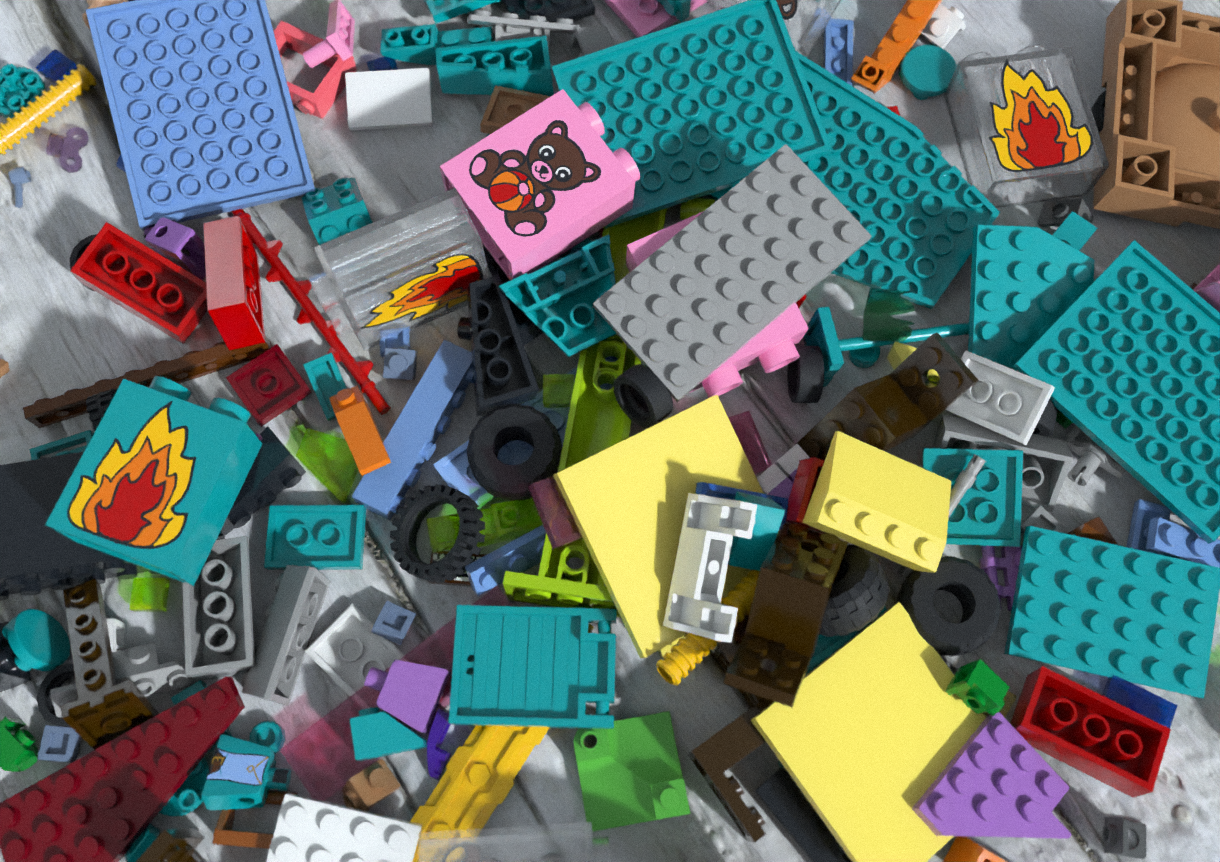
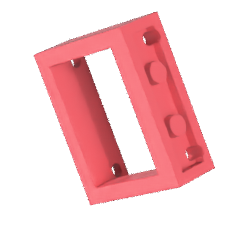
(333, 83)

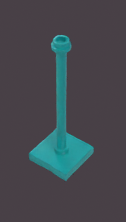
(823, 334)

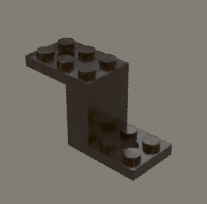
(896, 404)
(786, 614)
(727, 749)

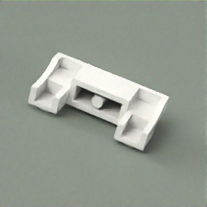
(702, 566)

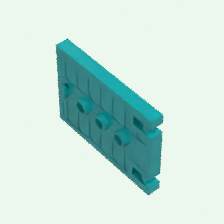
(532, 667)

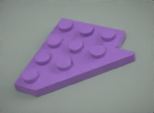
(995, 789)

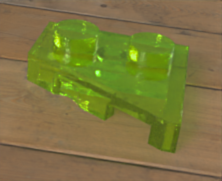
(329, 461)

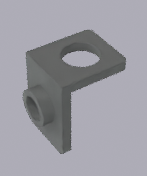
(1056, 211)
(1116, 837)

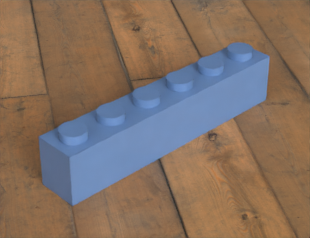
(417, 429)

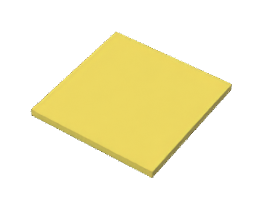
(634, 506)
(873, 738)

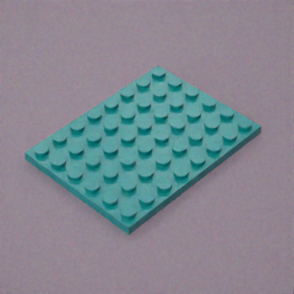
(700, 102)
(1143, 381)

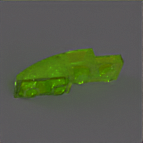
(502, 523)

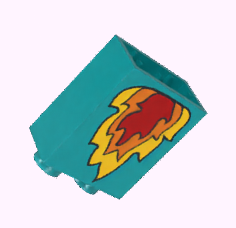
(158, 478)

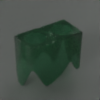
(877, 318)

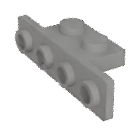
(511, 27)
(142, 668)

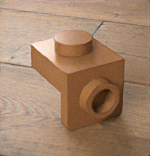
(369, 786)

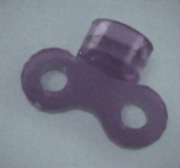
(68, 148)

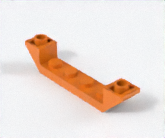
(879, 69)

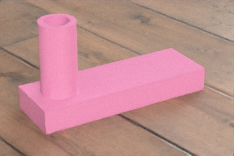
(338, 37)

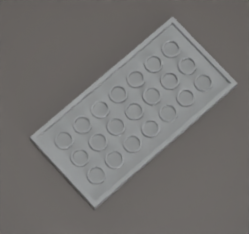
(731, 272)

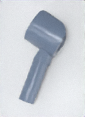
(18, 177)

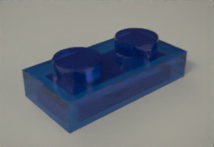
(1140, 700)

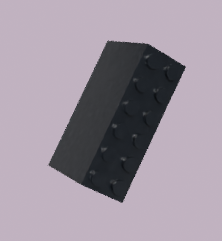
(33, 553)

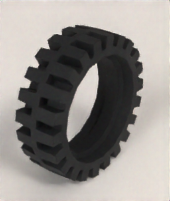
(409, 524)

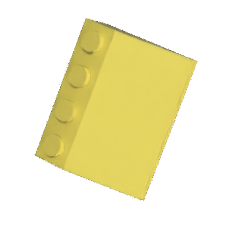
(881, 504)

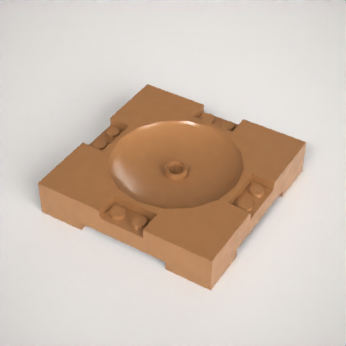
(1161, 114)

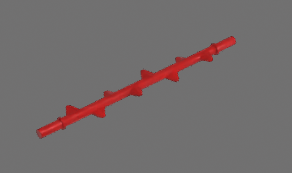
(309, 313)

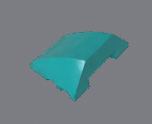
(563, 295)

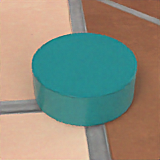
(864, 357)
(269, 735)

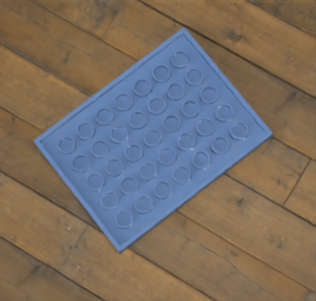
(199, 106)

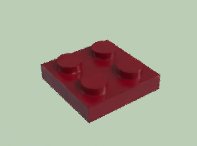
(268, 385)

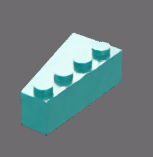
(506, 63)

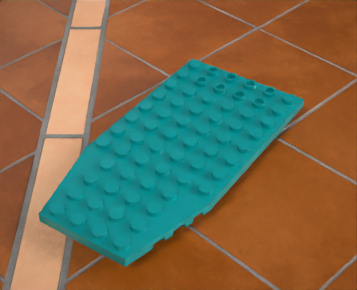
(896, 189)

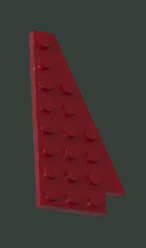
(113, 793)

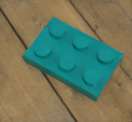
(315, 537)

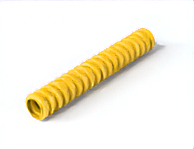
(45, 106)
(694, 646)

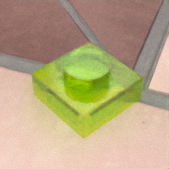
(557, 390)
(149, 595)

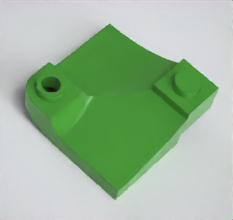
(631, 772)

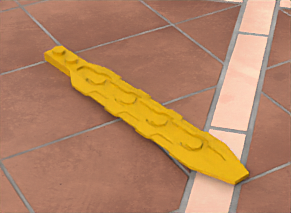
(478, 777)

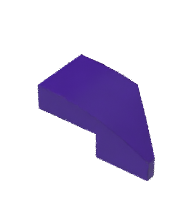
(437, 757)

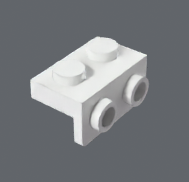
(943, 25)

